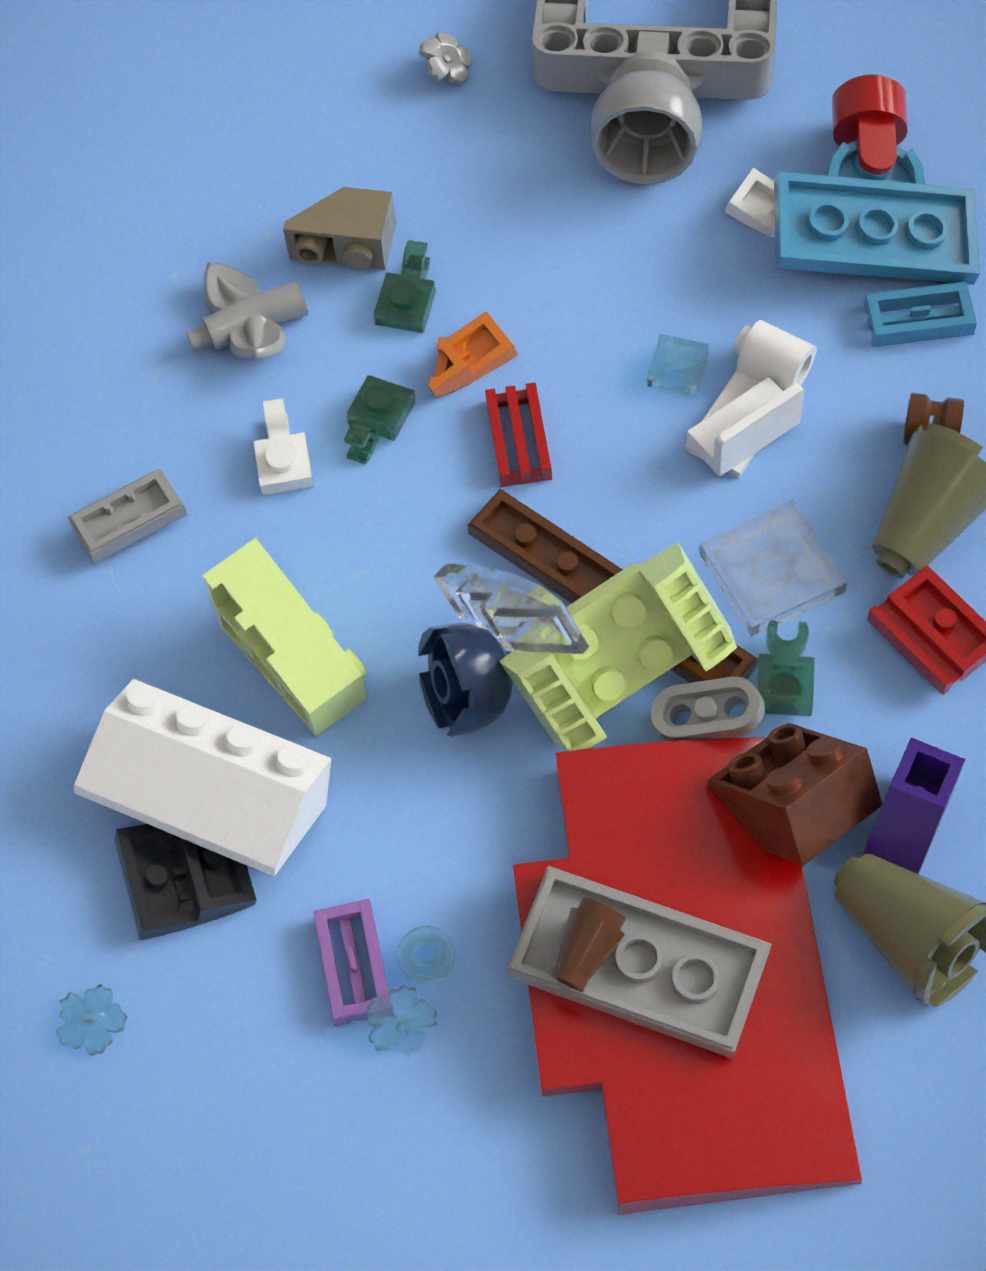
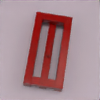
(513, 399)

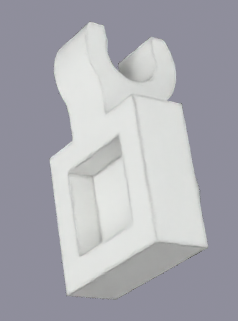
(283, 457)

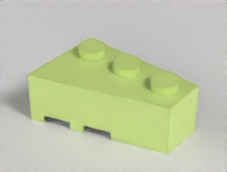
(285, 638)

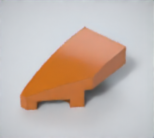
(470, 355)

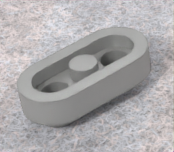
(709, 708)

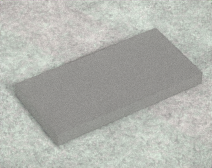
(662, 975)

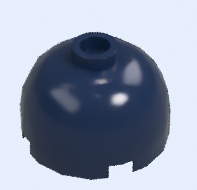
(464, 678)

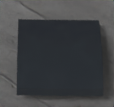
(178, 882)

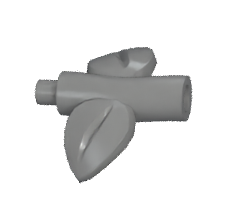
(244, 314)

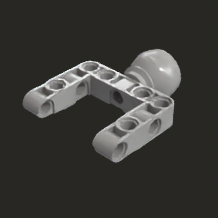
(650, 77)

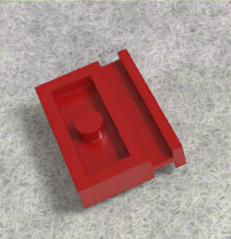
(932, 629)

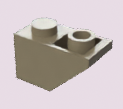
(344, 229)

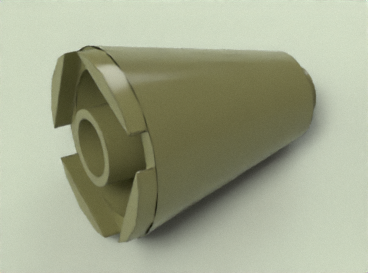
(932, 499)
(915, 925)

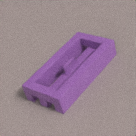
(343, 914)

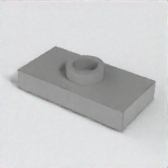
(127, 515)

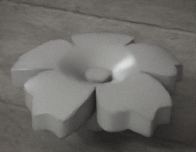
(446, 58)

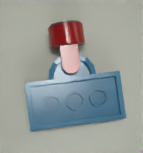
(873, 202)

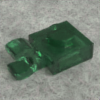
(407, 297)
(376, 413)

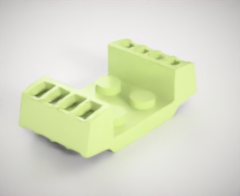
(635, 633)

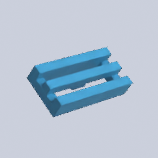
(922, 321)

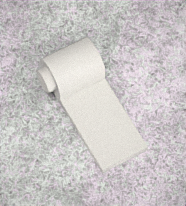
(762, 354)

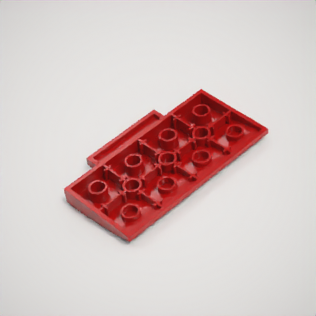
(678, 1115)

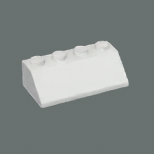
(204, 777)

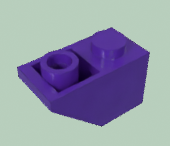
(914, 805)

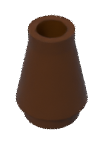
(587, 941)

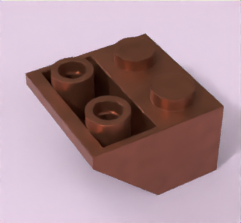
(798, 791)

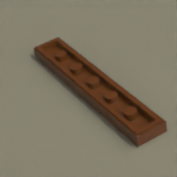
(571, 568)

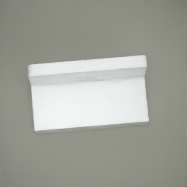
(746, 425)

